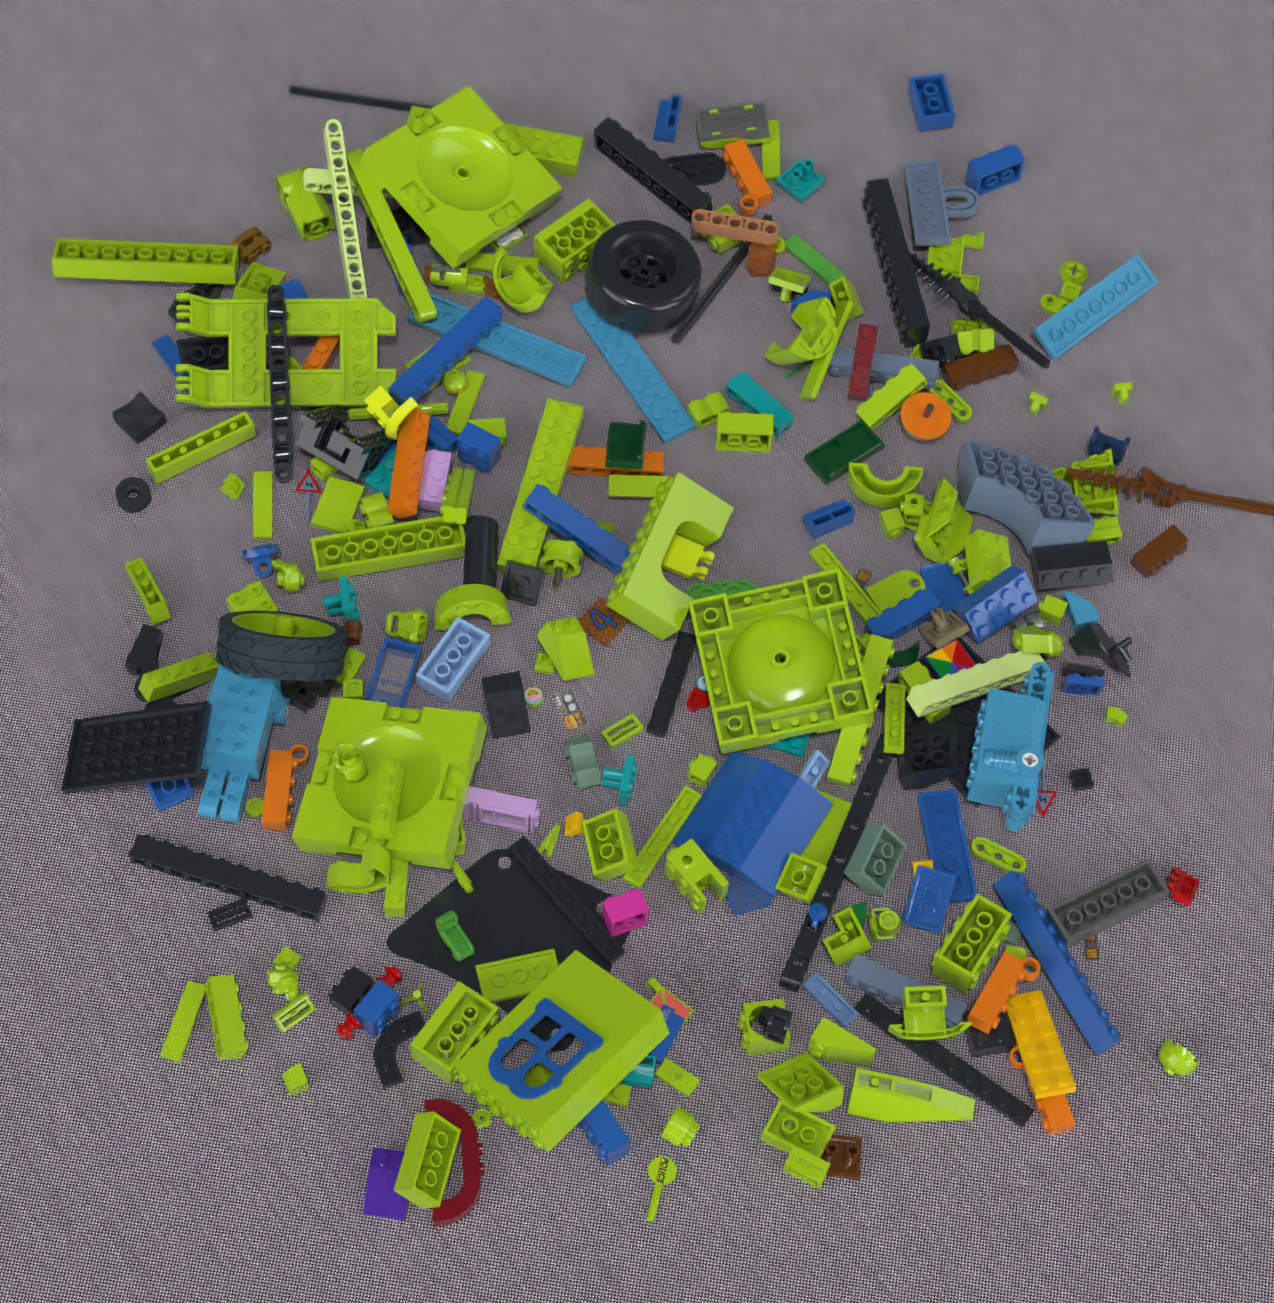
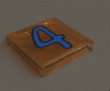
(602, 622)

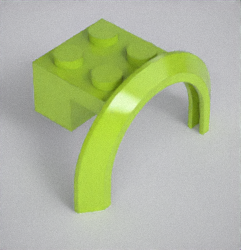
(525, 288)
(925, 1015)

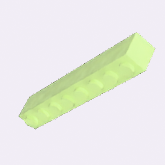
(971, 682)

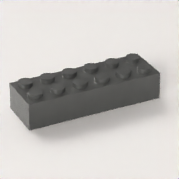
(1108, 903)

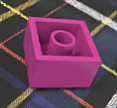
(625, 912)

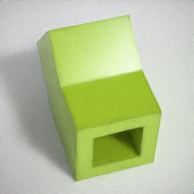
(1115, 716)

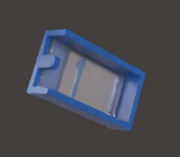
(394, 672)

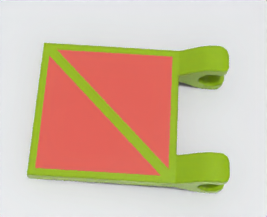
(665, 997)

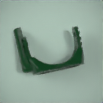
(904, 657)

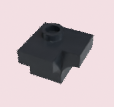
(776, 1023)

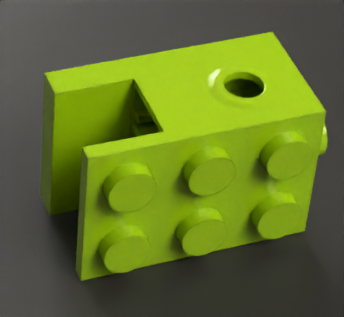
(694, 873)

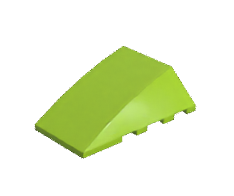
(1092, 497)

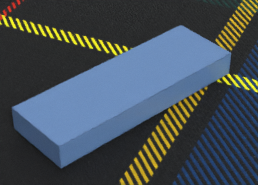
(830, 1000)

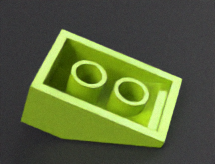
(256, 282)
(567, 648)
(838, 1045)
(797, 1129)

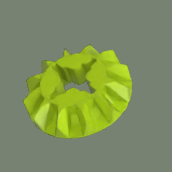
(1080, 275)

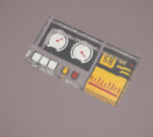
(569, 709)

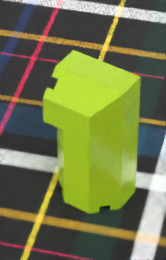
(306, 208)

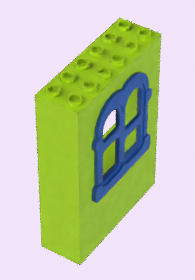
(596, 1008)

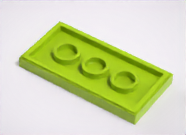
(825, 838)
(515, 976)

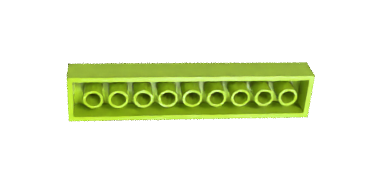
(554, 150)
(145, 261)
(546, 467)

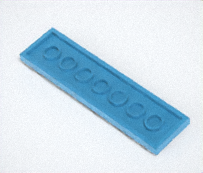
(1095, 307)

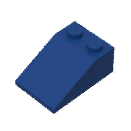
(169, 792)

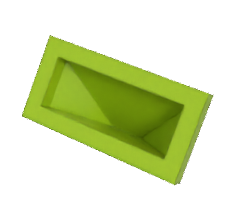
(537, 1074)

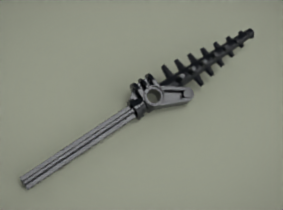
(971, 306)

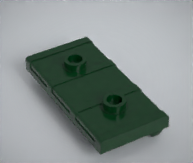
(626, 445)
(850, 445)

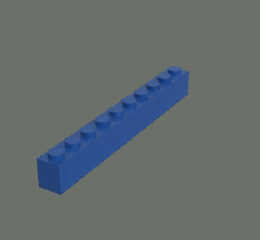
(1057, 962)

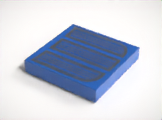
(744, 897)

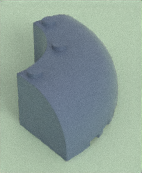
(1021, 496)

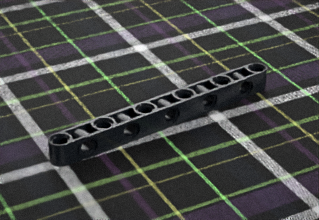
(279, 383)

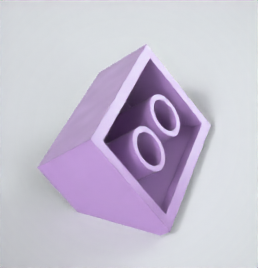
(434, 479)

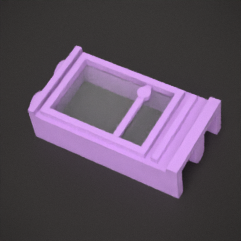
(502, 809)

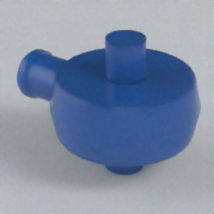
(817, 913)

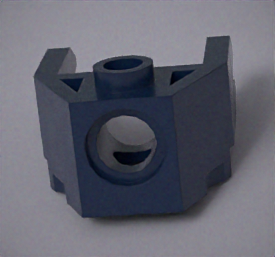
(1100, 442)

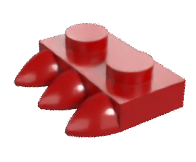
(1182, 886)

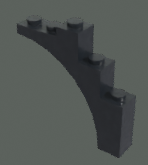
(144, 659)

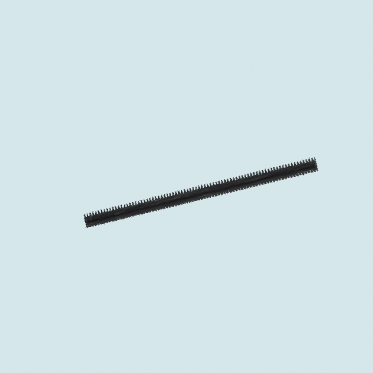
(348, 98)
(713, 290)

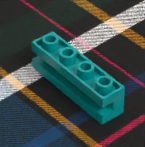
(756, 400)

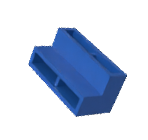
(667, 119)
(829, 518)
(674, 1024)

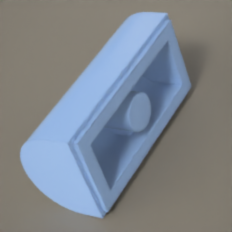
(814, 768)

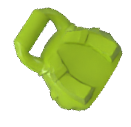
(410, 625)

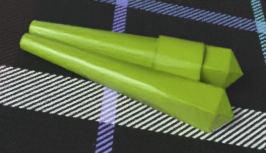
(549, 843)

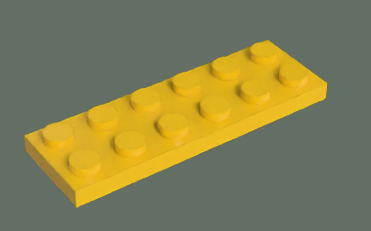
(1039, 1045)

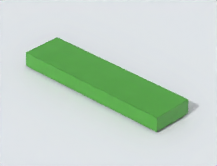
(812, 259)

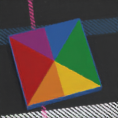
(949, 659)

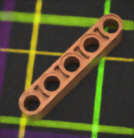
(734, 226)

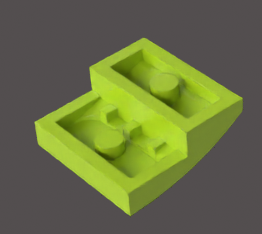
(806, 1167)

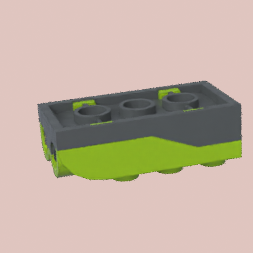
(732, 123)

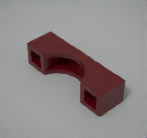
(862, 362)

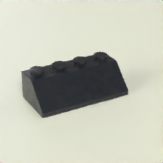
(1072, 564)

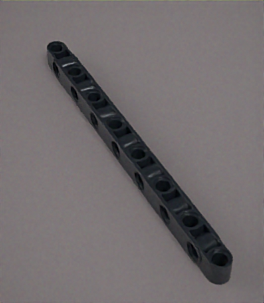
(834, 874)

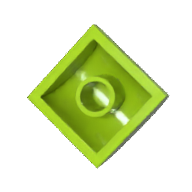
(800, 878)

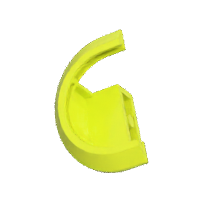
(388, 412)

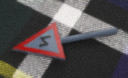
(308, 485)
(1044, 798)

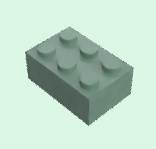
(875, 859)

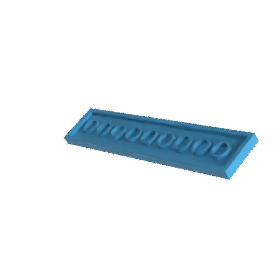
(511, 344)
(635, 373)

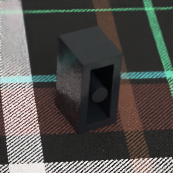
(350, 990)

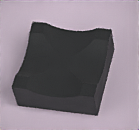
(139, 417)

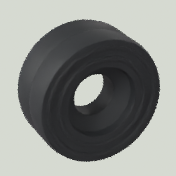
(136, 504)

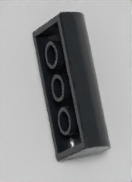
(480, 550)

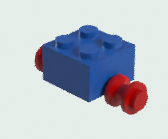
(375, 1008)

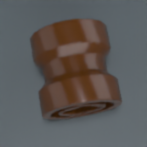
(354, 629)

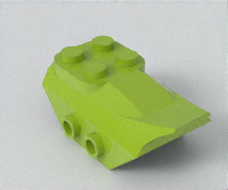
(945, 526)

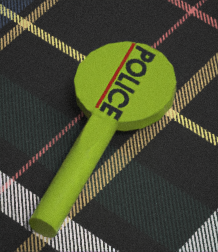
(661, 1172)

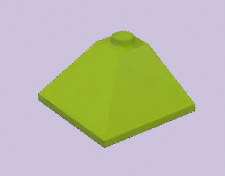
(803, 1085)

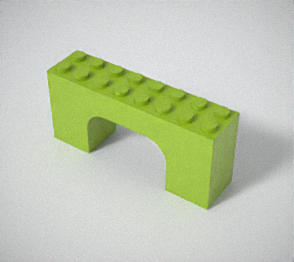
(640, 587)

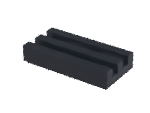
(242, 902)

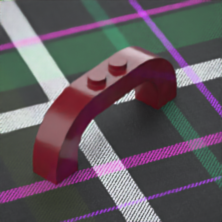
(463, 1203)

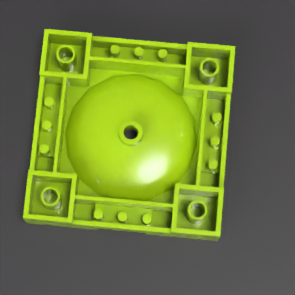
(460, 176)
(767, 701)
(438, 762)

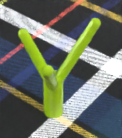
(416, 997)

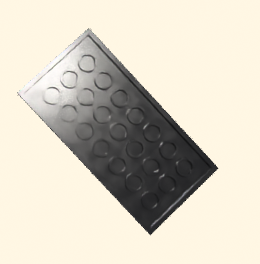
(137, 747)

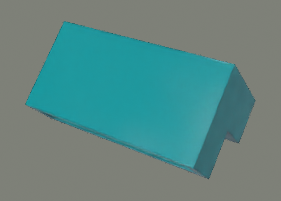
(642, 1074)

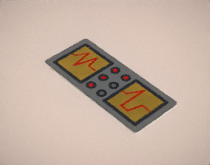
(862, 578)
(1091, 949)

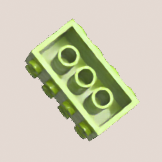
(971, 944)

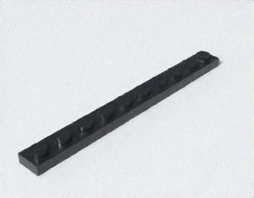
(948, 1063)

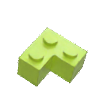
(849, 940)

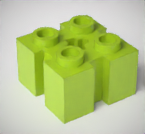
(973, 335)

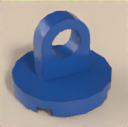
(261, 554)

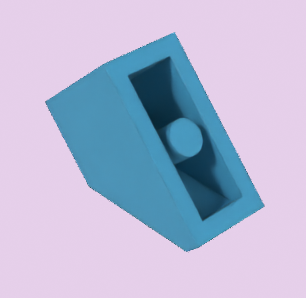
(1079, 611)

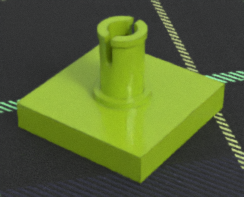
(789, 281)

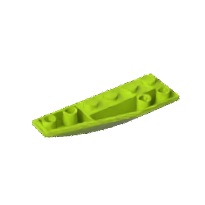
(905, 1100)

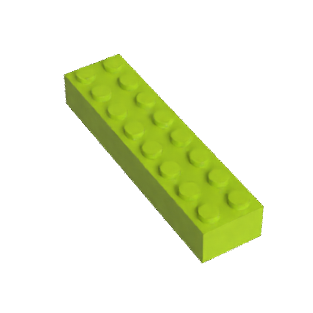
(387, 548)

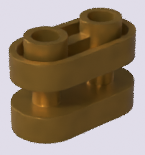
(252, 244)

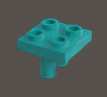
(800, 180)
(343, 601)
(621, 779)

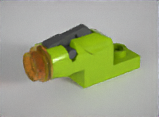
(457, 279)

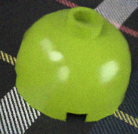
(1177, 1059)

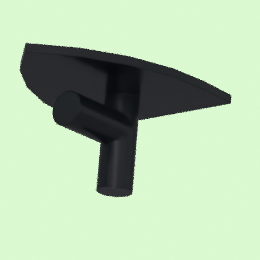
(1117, 653)

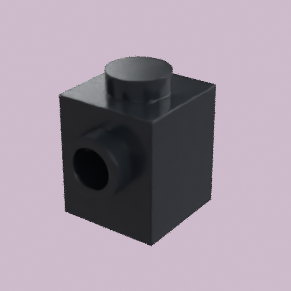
(302, 696)

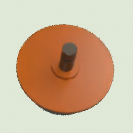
(925, 416)

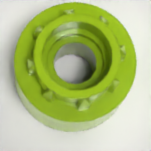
(680, 1127)

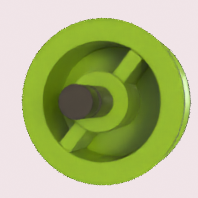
(561, 559)

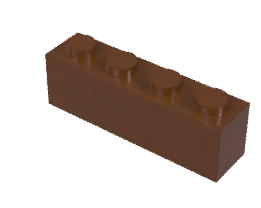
(980, 367)

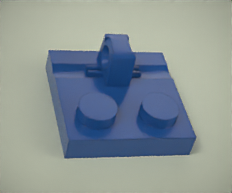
(1080, 684)

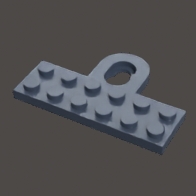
(928, 203)

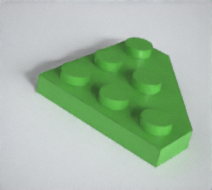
(700, 590)

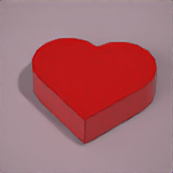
(697, 700)

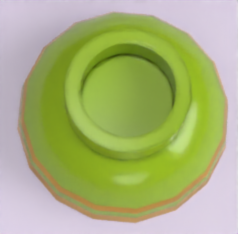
(455, 381)

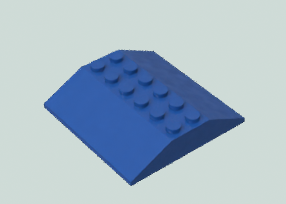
(754, 820)

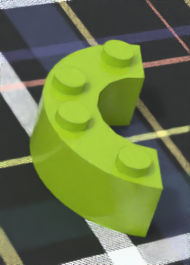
(880, 492)
(471, 600)
(361, 877)

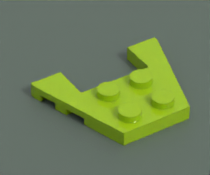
(951, 258)

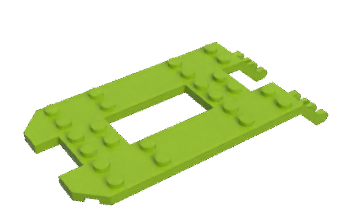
(247, 380)

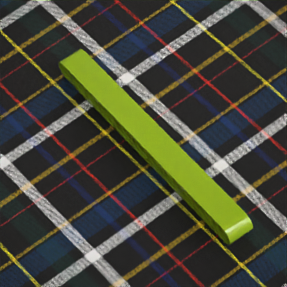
(391, 239)

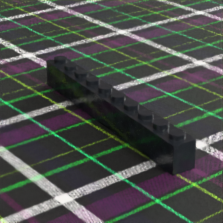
(228, 877)

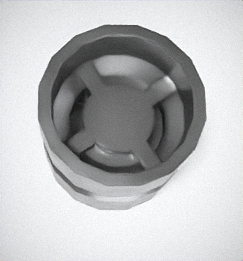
(1029, 618)

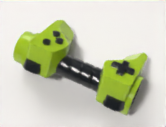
(958, 567)

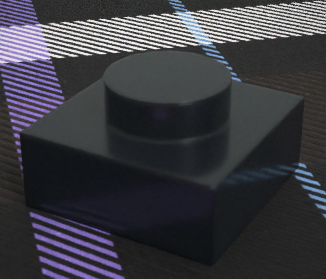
(1081, 779)

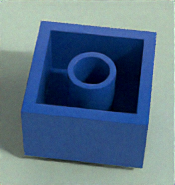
(478, 448)

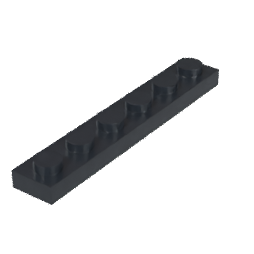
(672, 684)

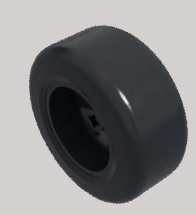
(656, 252)

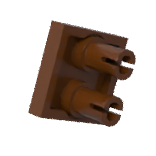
(844, 1156)

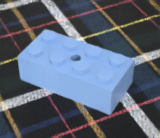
(453, 660)

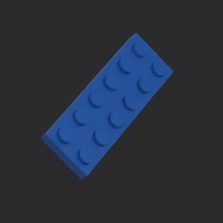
(947, 840)

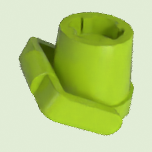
(887, 924)

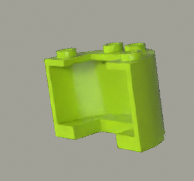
(815, 337)

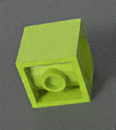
(754, 1042)

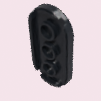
(700, 167)

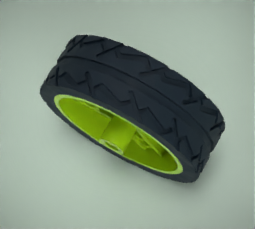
(281, 645)

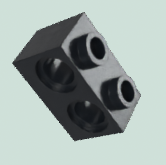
(941, 349)

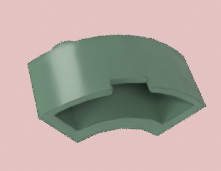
(583, 761)

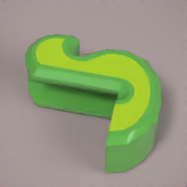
(454, 936)

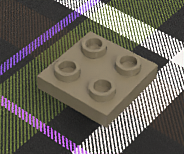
(943, 628)

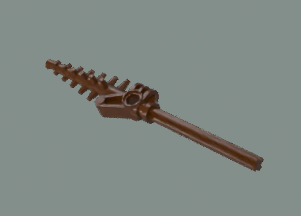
(1154, 483)

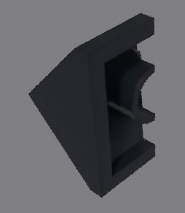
(1088, 640)

